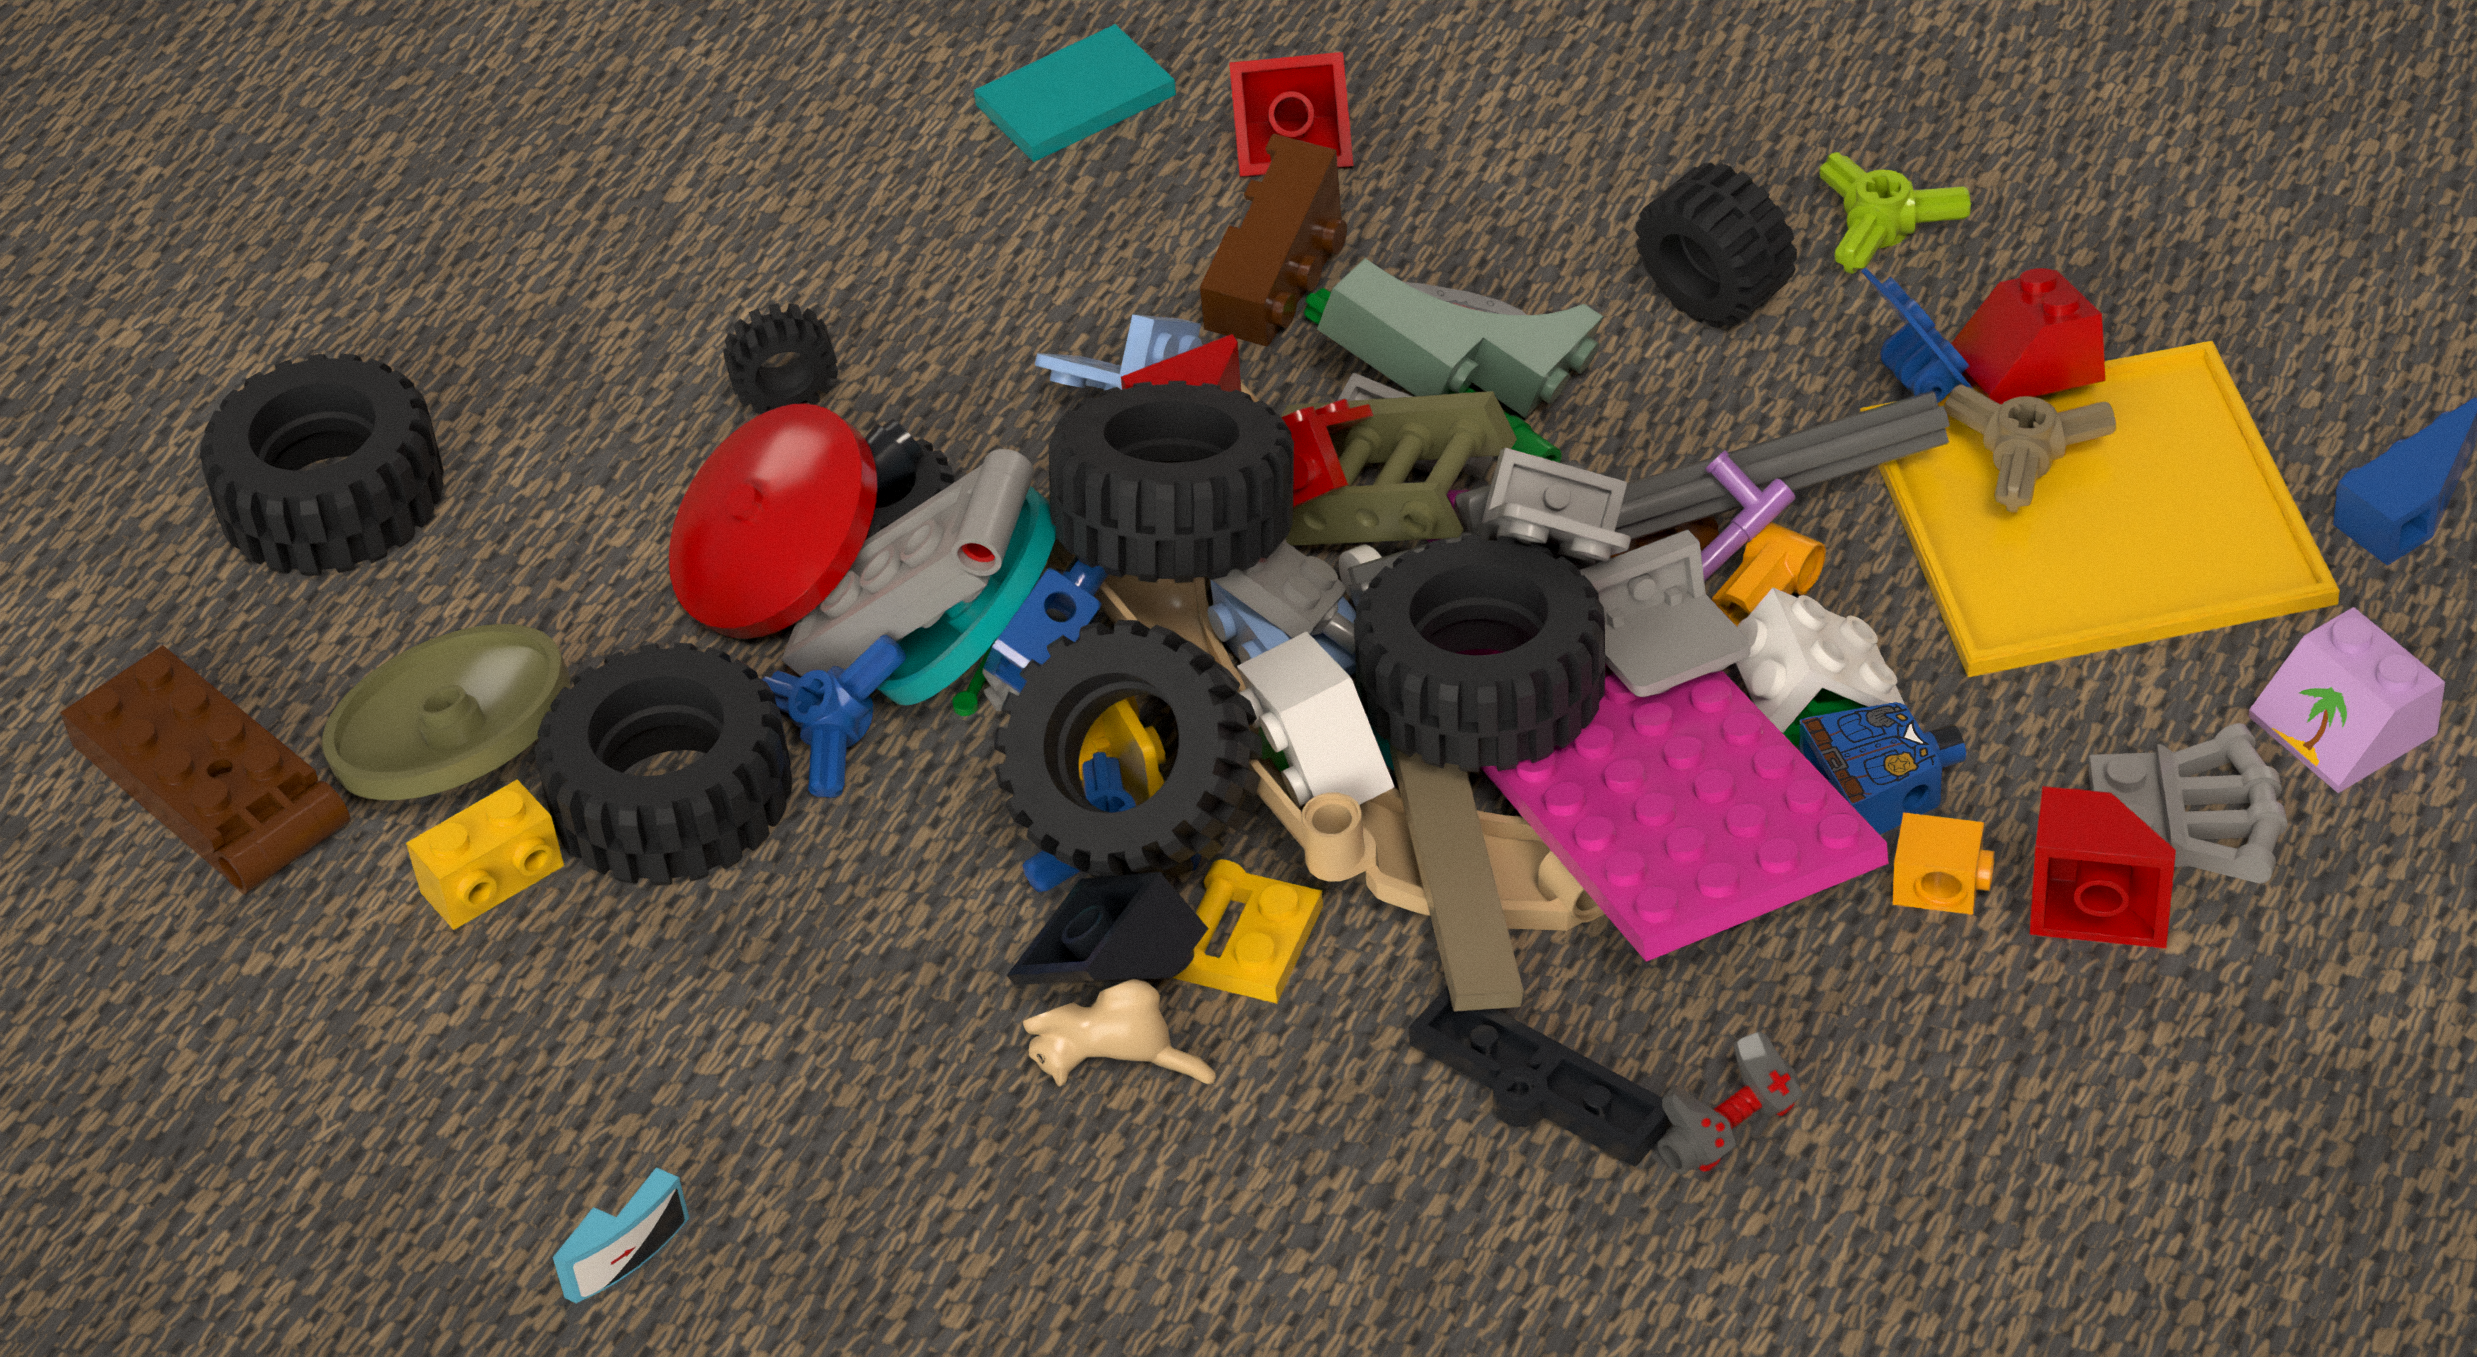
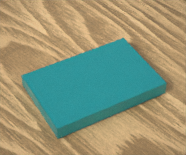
(1074, 92)

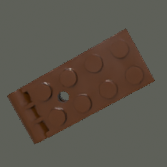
(205, 769)

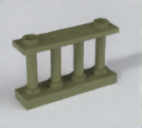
(1400, 434)

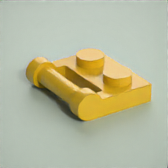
(1266, 935)

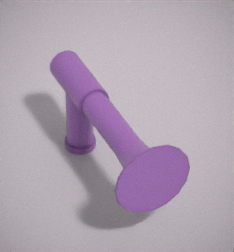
(1758, 511)

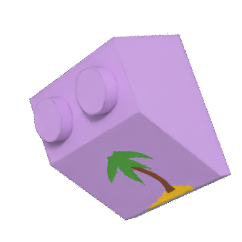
(2349, 701)

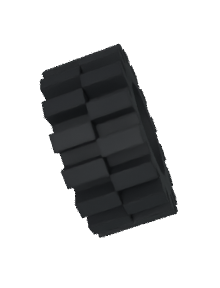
(774, 335)

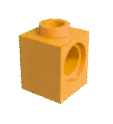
(1941, 863)

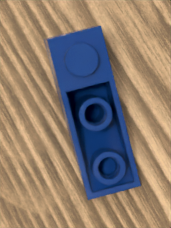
(2405, 491)

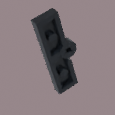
(1542, 1078)

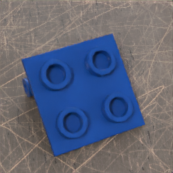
(1918, 351)

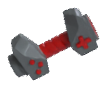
(1705, 1134)

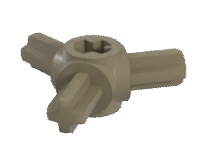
(2026, 436)

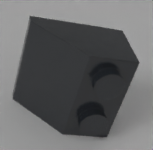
(1113, 933)

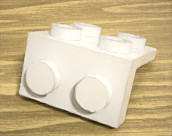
(1806, 648)

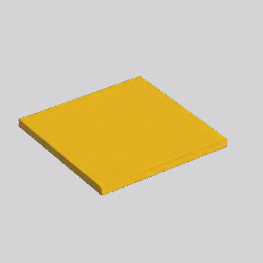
(2125, 536)

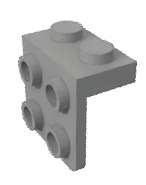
(1556, 505)
(1660, 619)

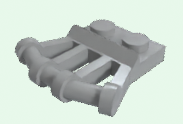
(2160, 786)

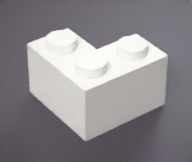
(1317, 721)

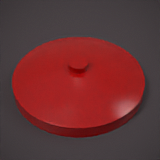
(772, 521)

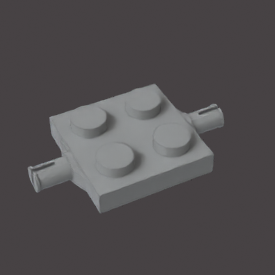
(1294, 594)

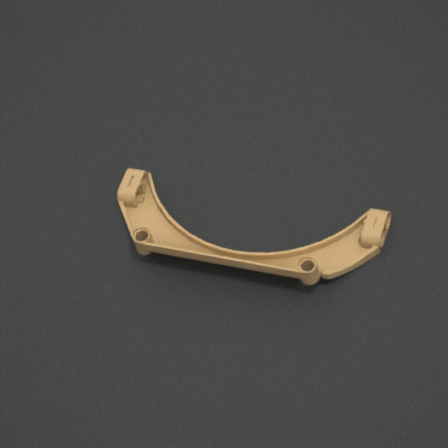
(1332, 827)

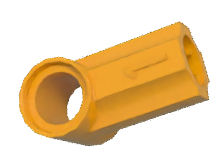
(1771, 560)

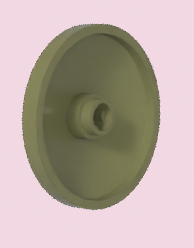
(444, 712)

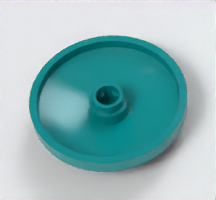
(969, 629)

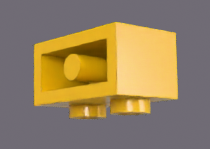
(485, 854)

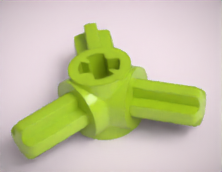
(1884, 208)

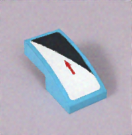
(612, 1247)

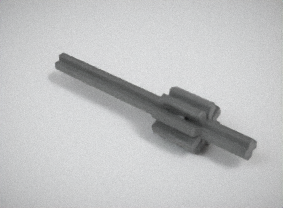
(1693, 494)

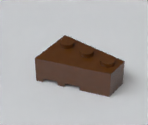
(1279, 246)

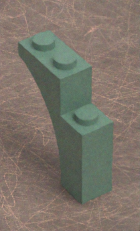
(1446, 347)

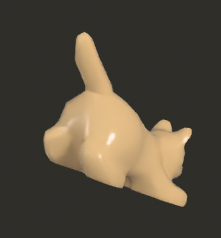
(1118, 1026)

